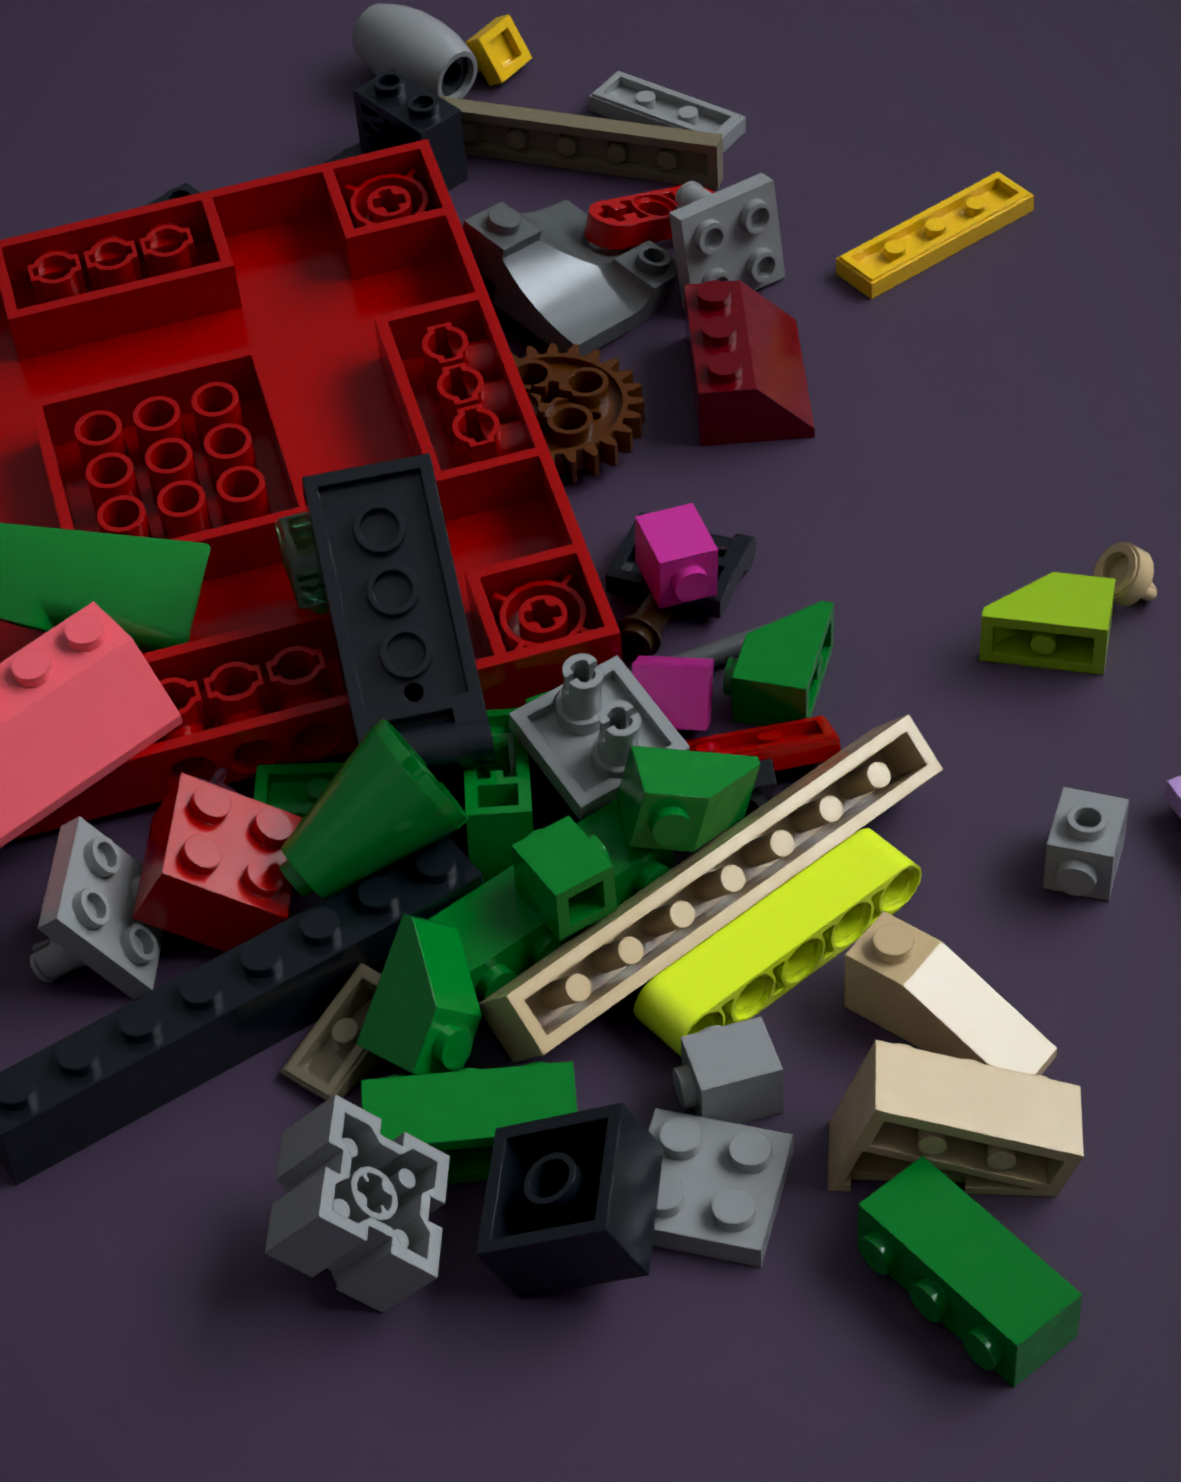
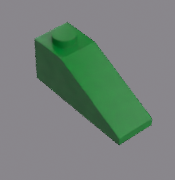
(498, 800)

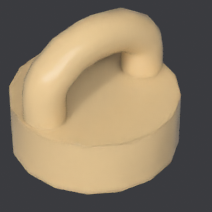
(1131, 569)

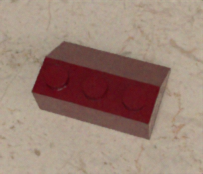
(744, 366)

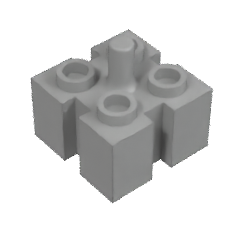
(358, 1204)

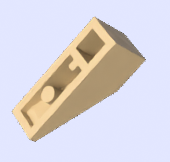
(936, 1000)

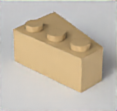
(966, 1117)

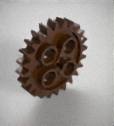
(582, 407)

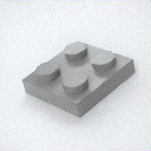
(718, 1186)

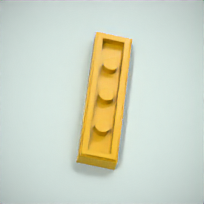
(934, 235)

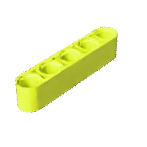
(779, 939)

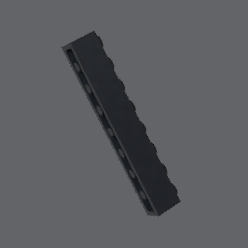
(215, 1013)

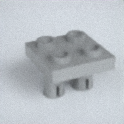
(727, 234)
(587, 728)
(91, 914)

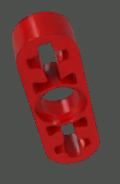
(631, 219)

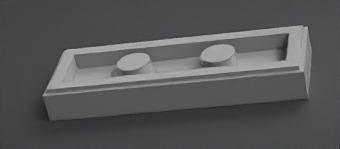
(641, 101)

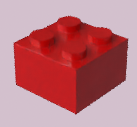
(214, 865)

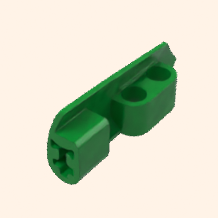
(138, 581)

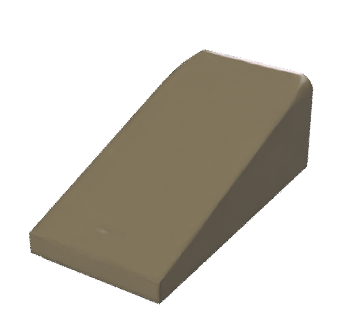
(328, 1056)

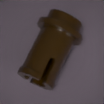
(644, 626)

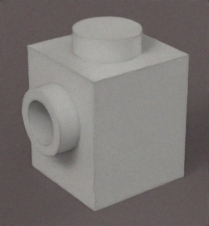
(1085, 858)
(730, 1073)

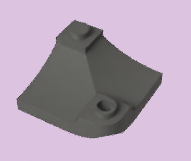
(561, 281)

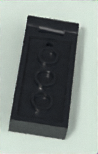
(398, 609)

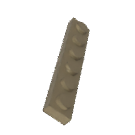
(591, 143)

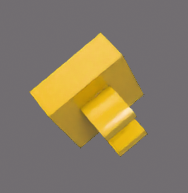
(499, 50)

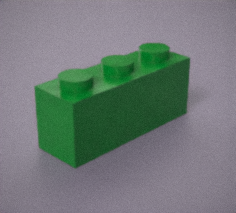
(465, 1107)
(968, 1271)

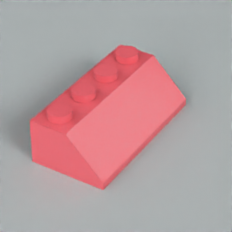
(73, 714)

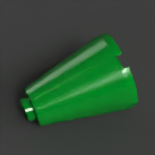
(369, 816)

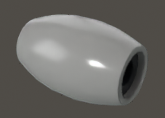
(415, 46)

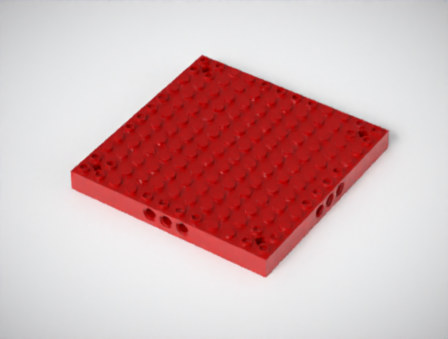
(261, 333)

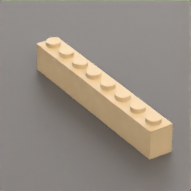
(708, 890)

